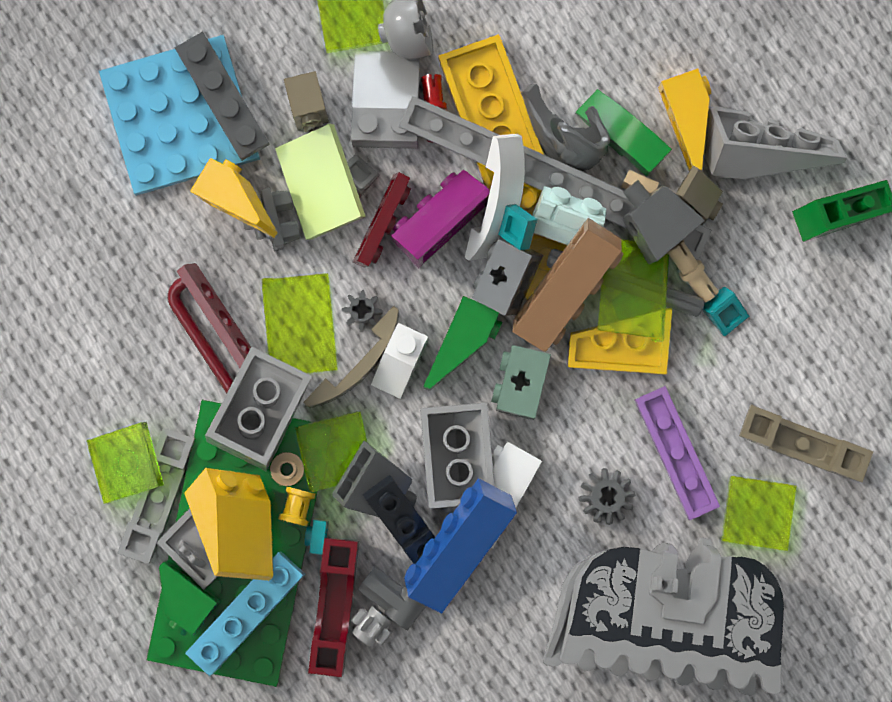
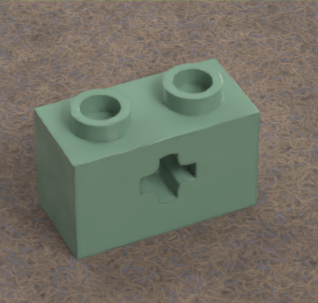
(534, 366)

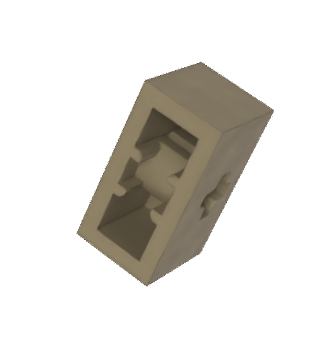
(306, 101)

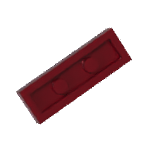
(383, 220)

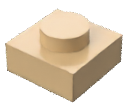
(631, 177)

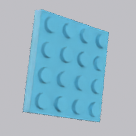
(165, 120)

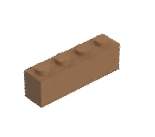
(567, 285)

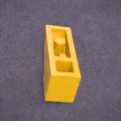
(687, 108)
(231, 193)

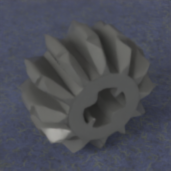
(618, 498)

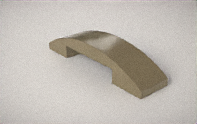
(327, 392)
(805, 444)

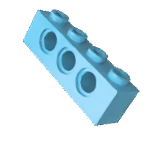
(244, 615)

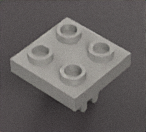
(186, 548)

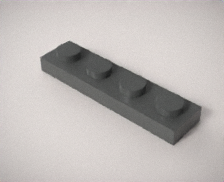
(222, 96)

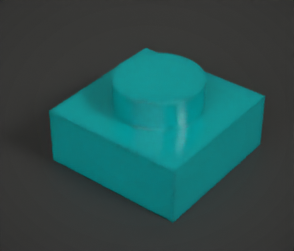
(517, 227)
(315, 536)

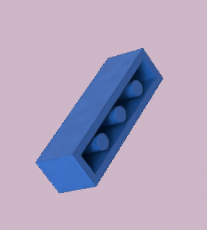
(459, 545)

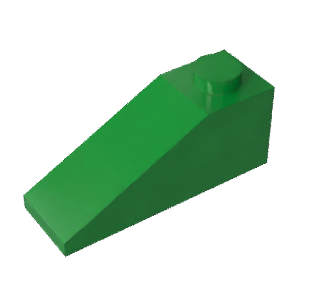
(843, 210)
(465, 336)

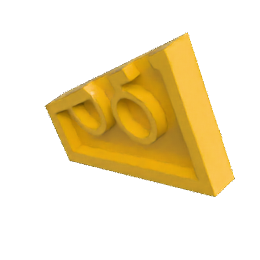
(619, 351)

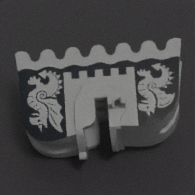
(707, 621)

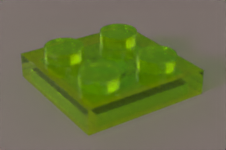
(329, 448)

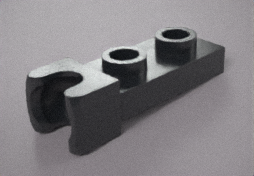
(399, 516)

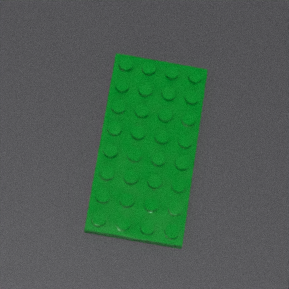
(262, 653)

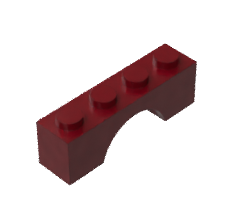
(334, 607)

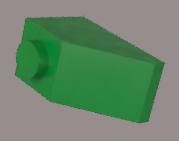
(184, 600)

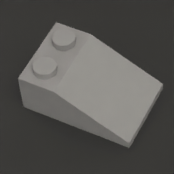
(380, 97)
(258, 409)

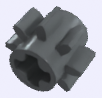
(355, 304)

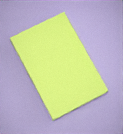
(320, 182)

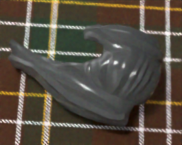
(569, 145)

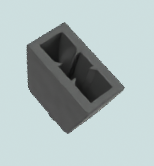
(658, 220)
(363, 473)

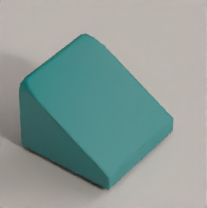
(725, 311)

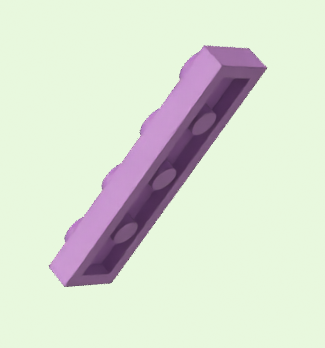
(677, 453)

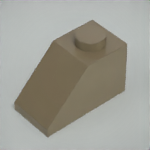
(700, 194)

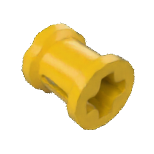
(296, 506)

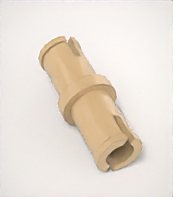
(692, 271)

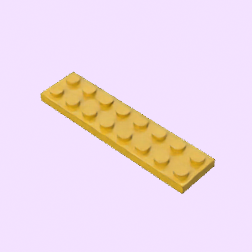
(490, 97)

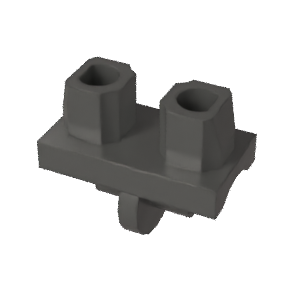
(274, 203)

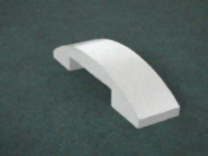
(508, 164)

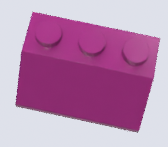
(440, 217)

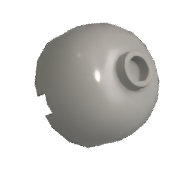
(407, 29)

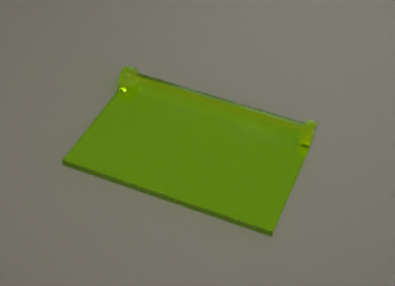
(634, 295)
(300, 322)

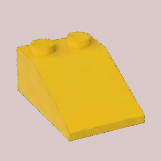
(233, 523)

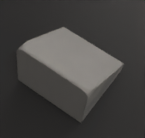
(362, 174)

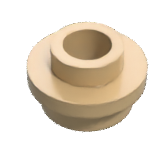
(298, 469)

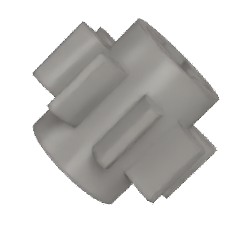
(372, 626)

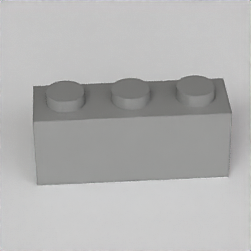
(455, 451)

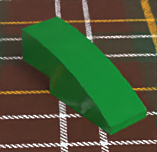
(627, 133)

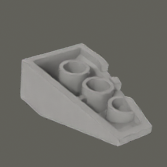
(752, 149)

